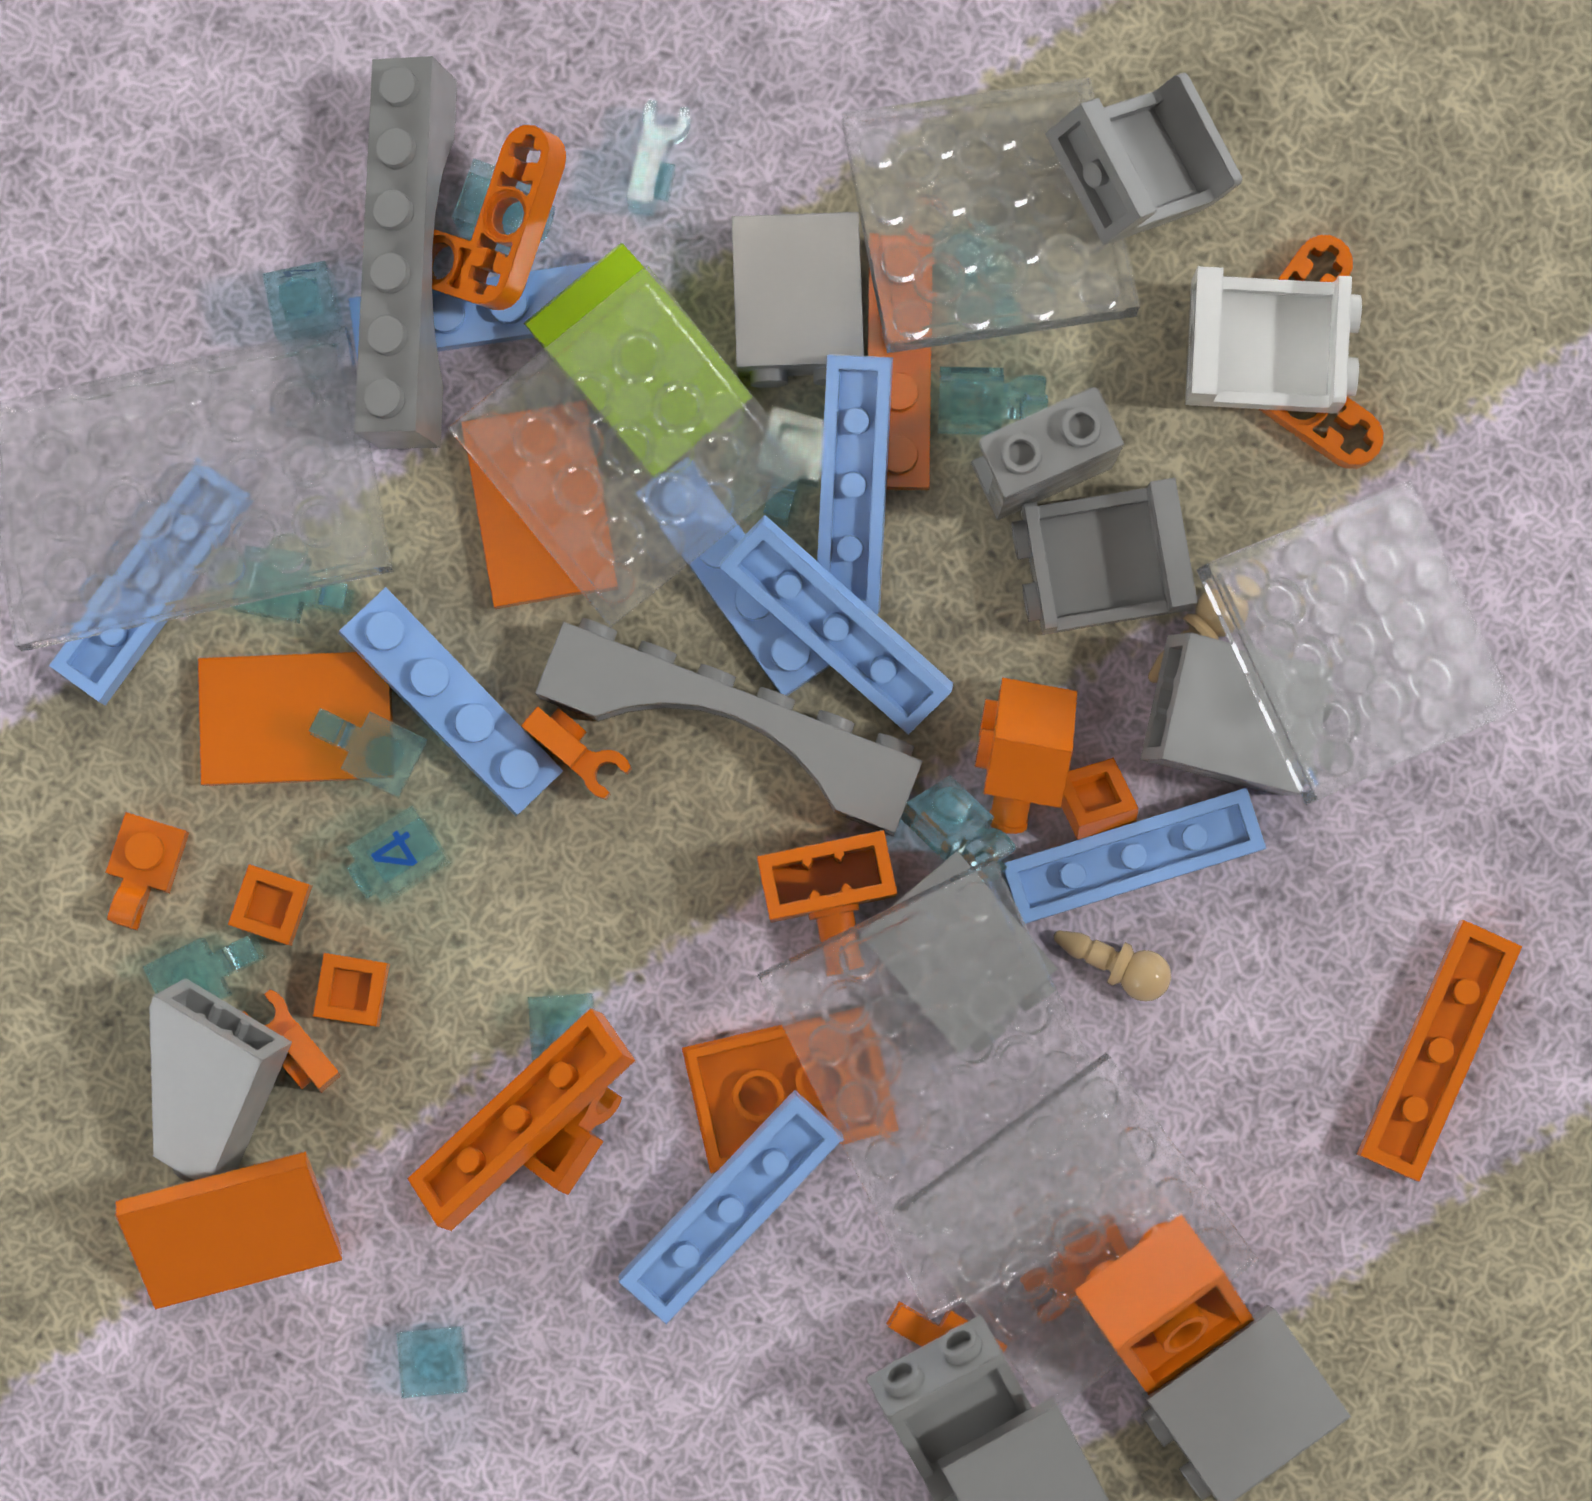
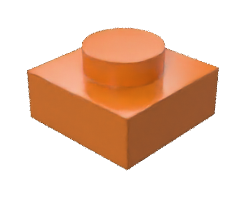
(1098, 799)
(270, 905)
(351, 989)

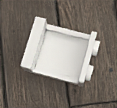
(1271, 343)

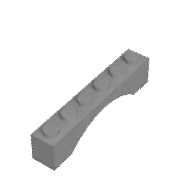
(397, 347)
(607, 679)

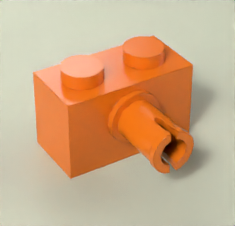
(1025, 749)
(827, 881)

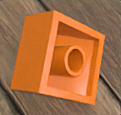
(1163, 1303)

